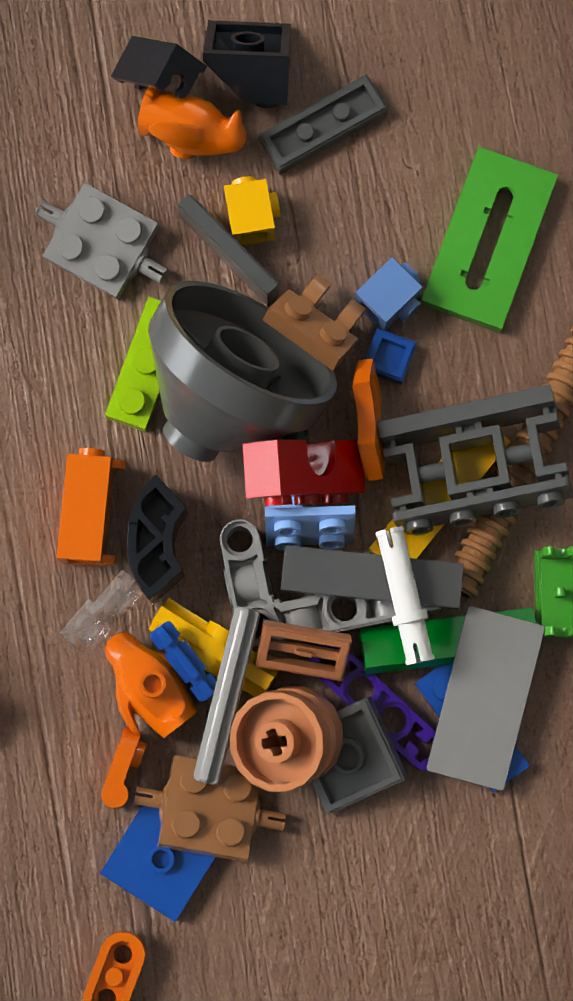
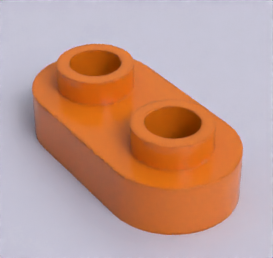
(114, 974)

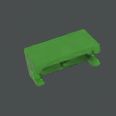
(554, 591)

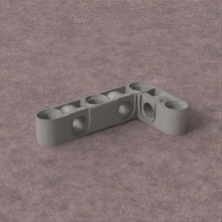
(251, 588)

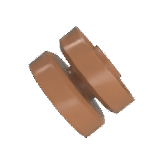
(286, 738)

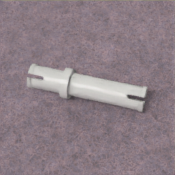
(405, 596)

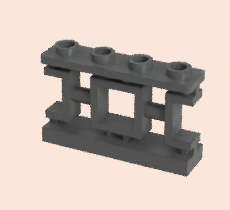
(468, 427)

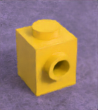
(251, 210)

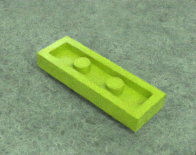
(137, 385)

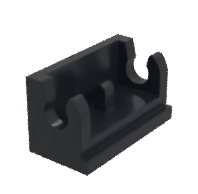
(154, 63)

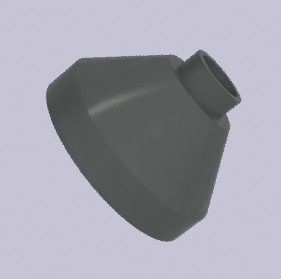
(230, 373)

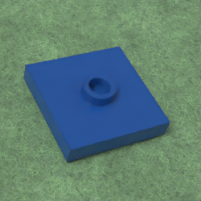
(154, 873)

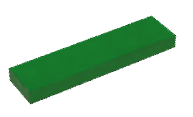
(384, 649)

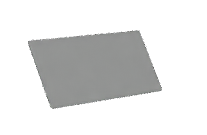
(485, 698)

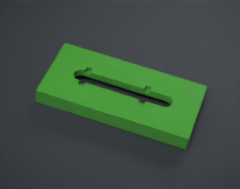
(447, 286)

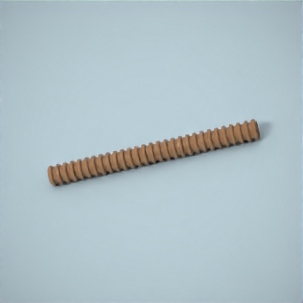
(489, 530)

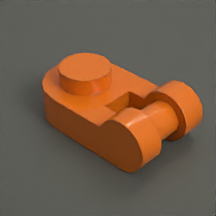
(127, 755)

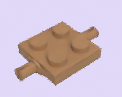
(208, 817)

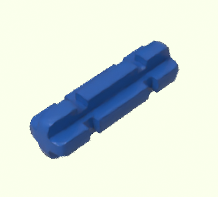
(184, 660)

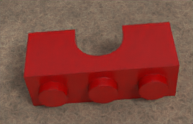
(303, 471)

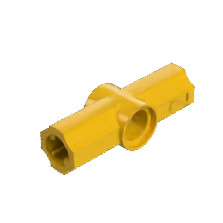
(209, 643)

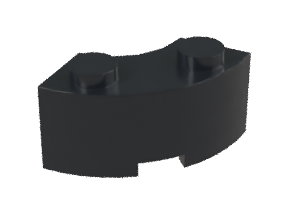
(152, 539)

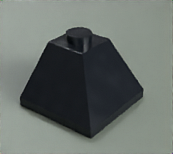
(250, 59)

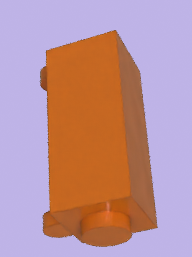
(87, 508)

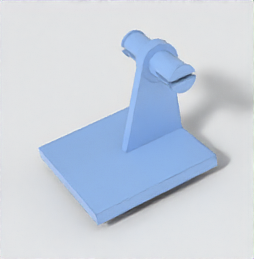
(298, 525)

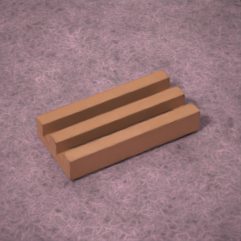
(306, 634)

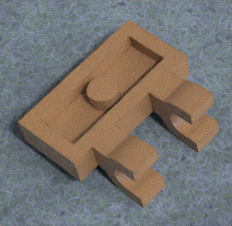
(312, 330)

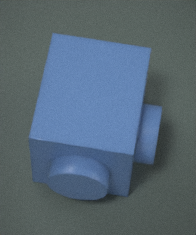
(390, 294)

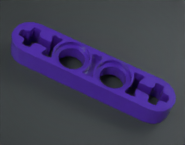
(384, 699)

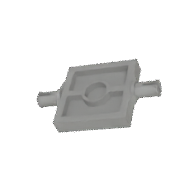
(101, 241)

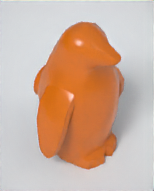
(190, 125)
(147, 686)

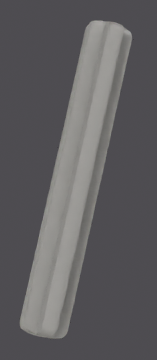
(226, 695)

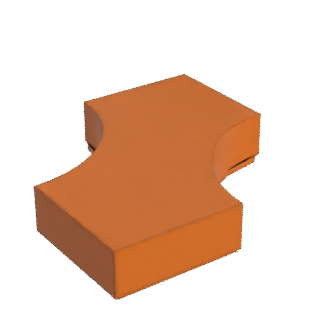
(368, 407)

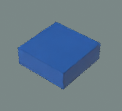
(391, 355)

